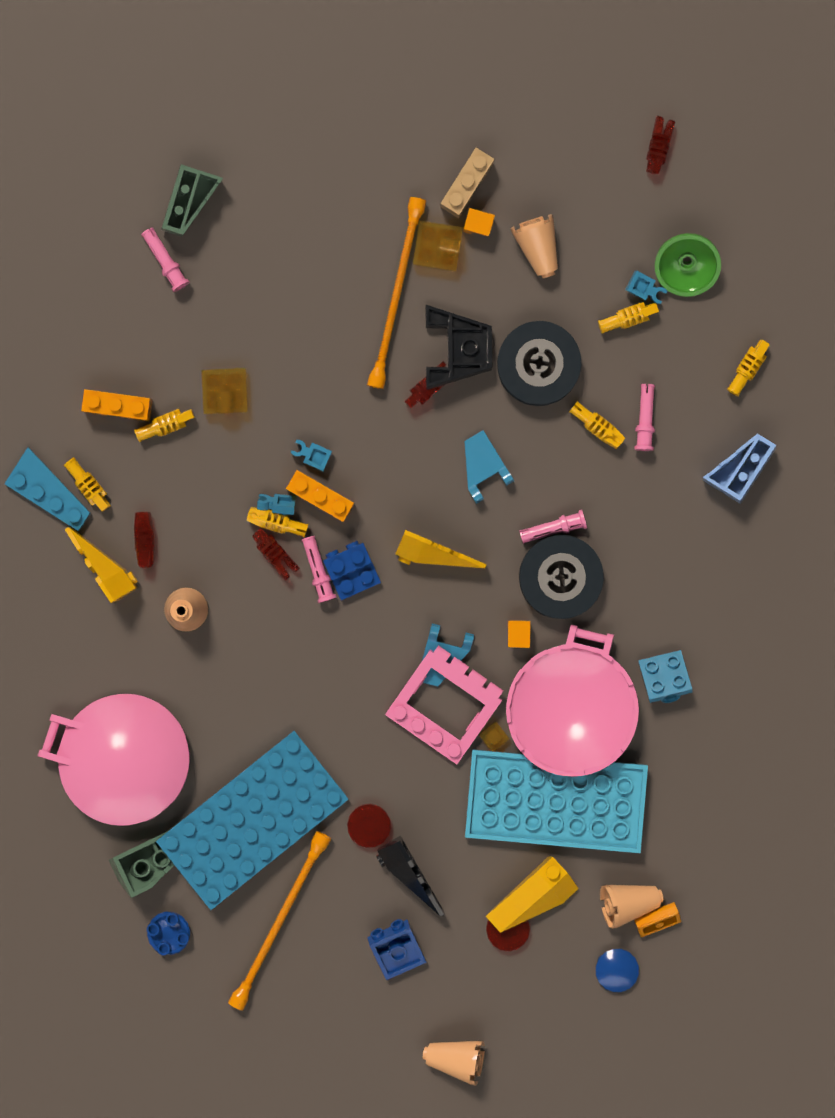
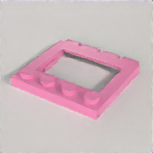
(428, 730)

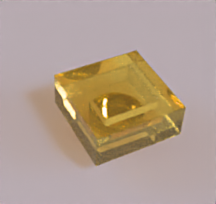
(494, 736)

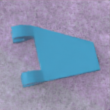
(482, 463)
(433, 677)

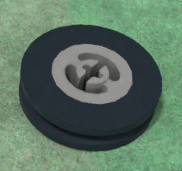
(542, 337)
(587, 575)

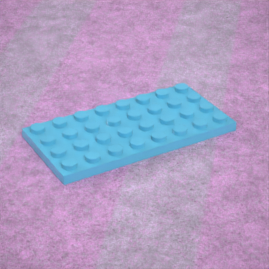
(526, 804)

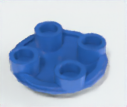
(168, 933)
(617, 970)

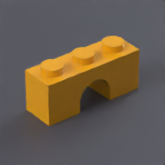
(116, 405)
(320, 496)

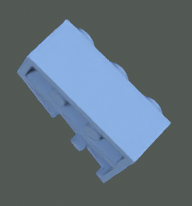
(742, 468)

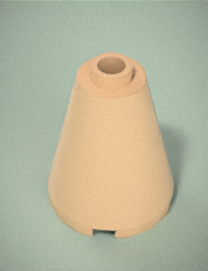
(538, 244)
(195, 607)
(628, 902)
(456, 1059)

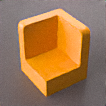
(478, 222)
(518, 634)

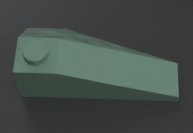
(141, 866)

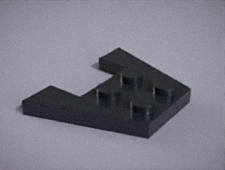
(467, 347)

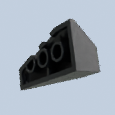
(403, 866)

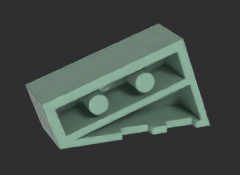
(188, 197)

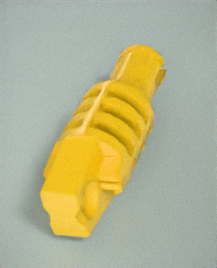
(628, 317)
(748, 367)
(164, 424)
(598, 425)
(87, 485)
(276, 522)

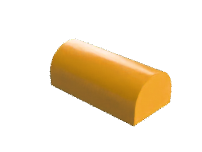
(658, 919)

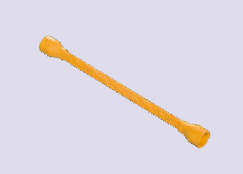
(415, 210)
(241, 995)

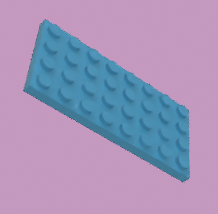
(252, 820)

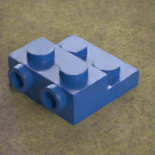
(351, 570)
(396, 948)

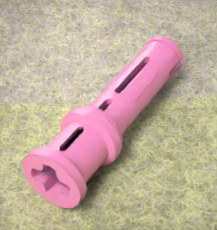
(169, 267)
(645, 428)
(563, 524)
(321, 580)

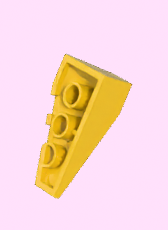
(424, 551)
(111, 577)
(539, 892)

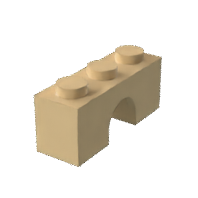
(467, 182)

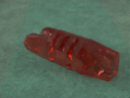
(659, 145)
(419, 391)
(144, 539)
(274, 553)

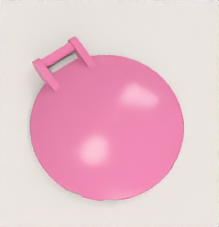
(573, 707)
(120, 758)

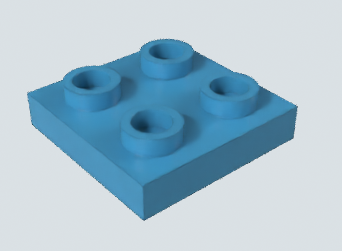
(665, 677)

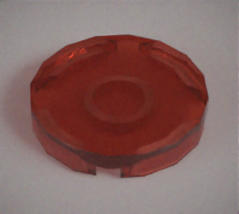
(369, 825)
(509, 939)

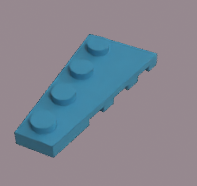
(42, 487)

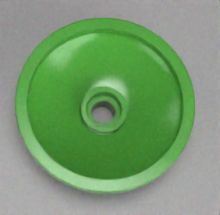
(692, 276)

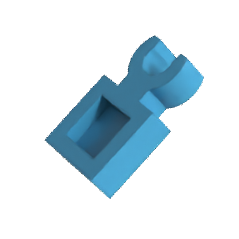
(642, 286)
(314, 456)
(279, 503)

